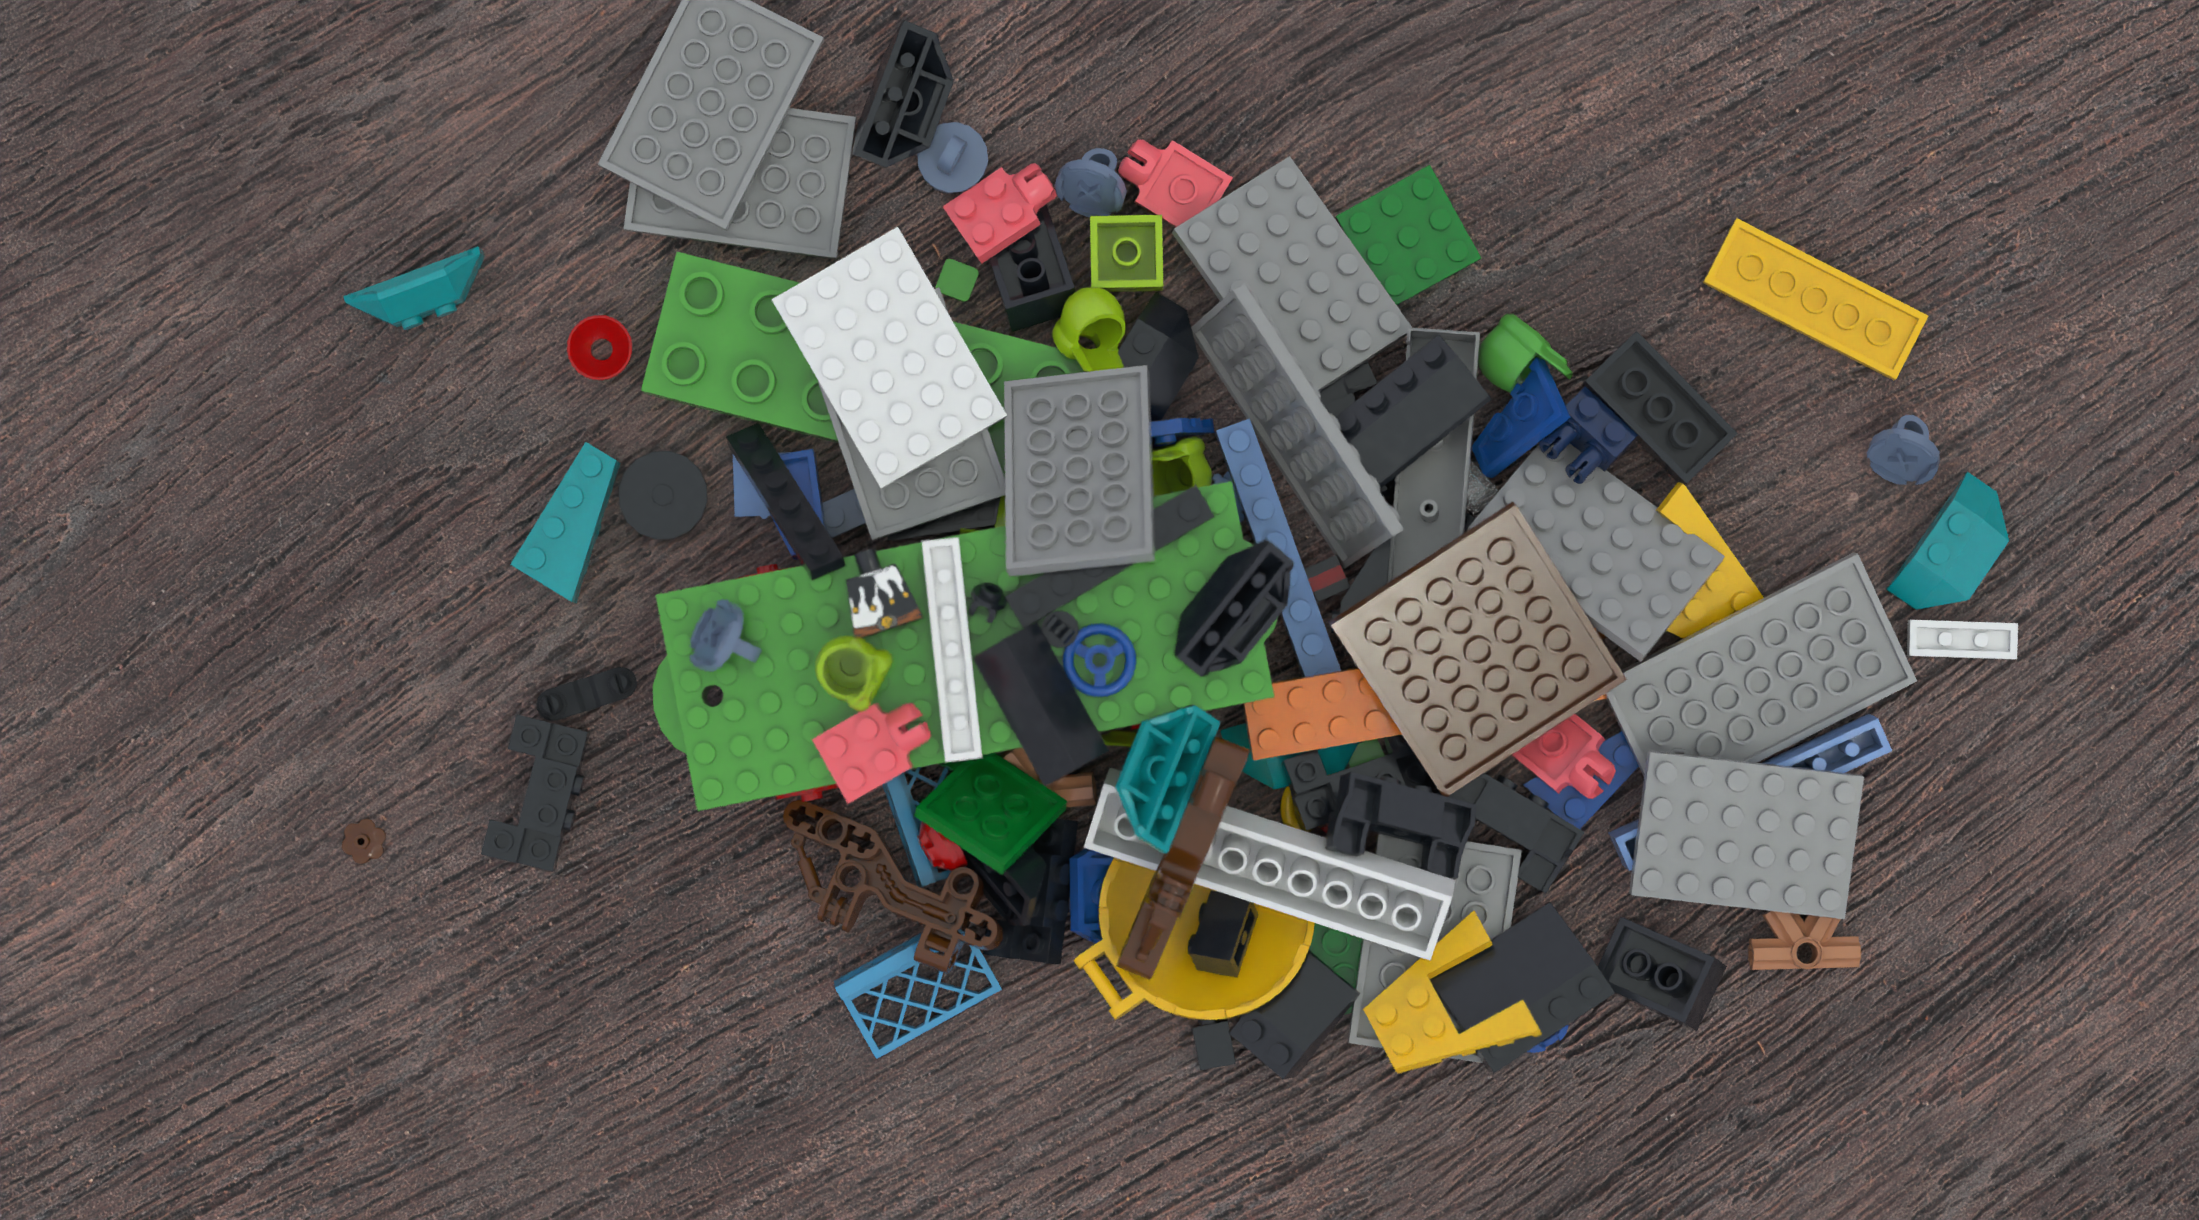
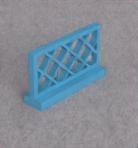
(908, 826)
(893, 964)

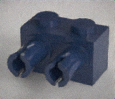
(1591, 430)

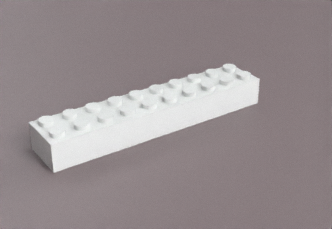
(1297, 875)

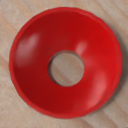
(586, 334)
(939, 849)

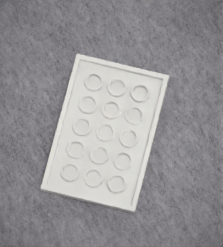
(889, 357)

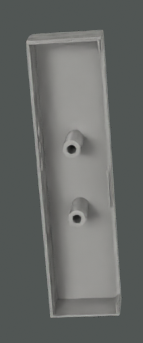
(1434, 487)

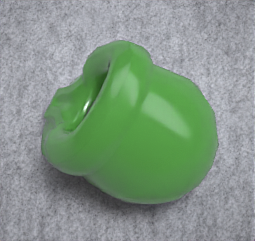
(1512, 349)

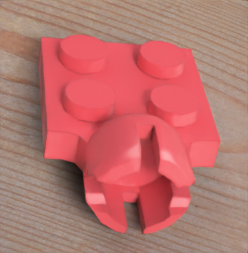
(1173, 181)
(1000, 209)
(871, 748)
(1568, 758)

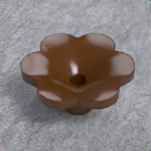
(372, 837)

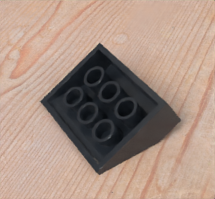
(1528, 962)

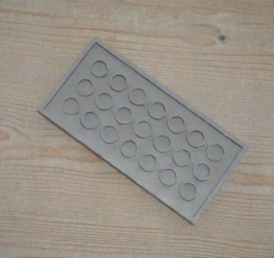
(1295, 426)
(1766, 672)

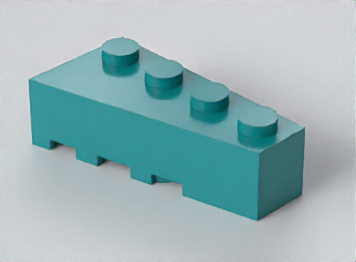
(566, 531)

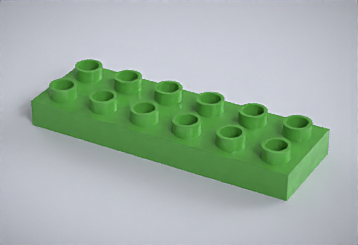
(733, 354)

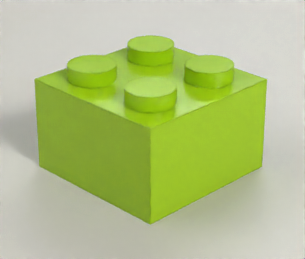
(1127, 253)

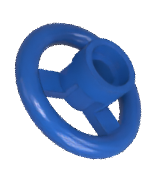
(1100, 688)

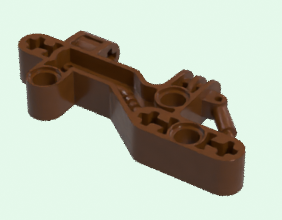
(1180, 866)
(943, 915)

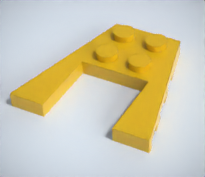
(1729, 585)
(1414, 1020)

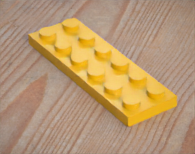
(1815, 299)

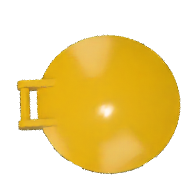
(1177, 987)

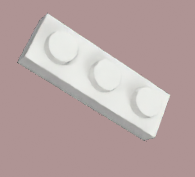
(1962, 639)

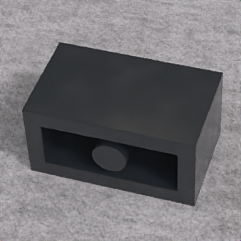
(1222, 934)

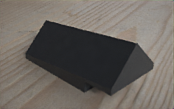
(1040, 703)

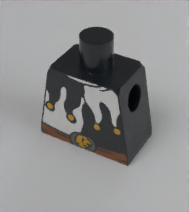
(879, 597)

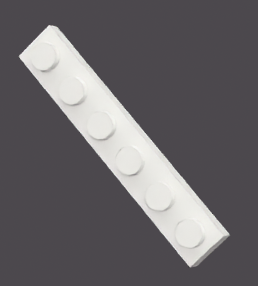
(952, 649)

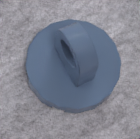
(954, 159)
(1092, 186)
(1903, 453)
(718, 636)

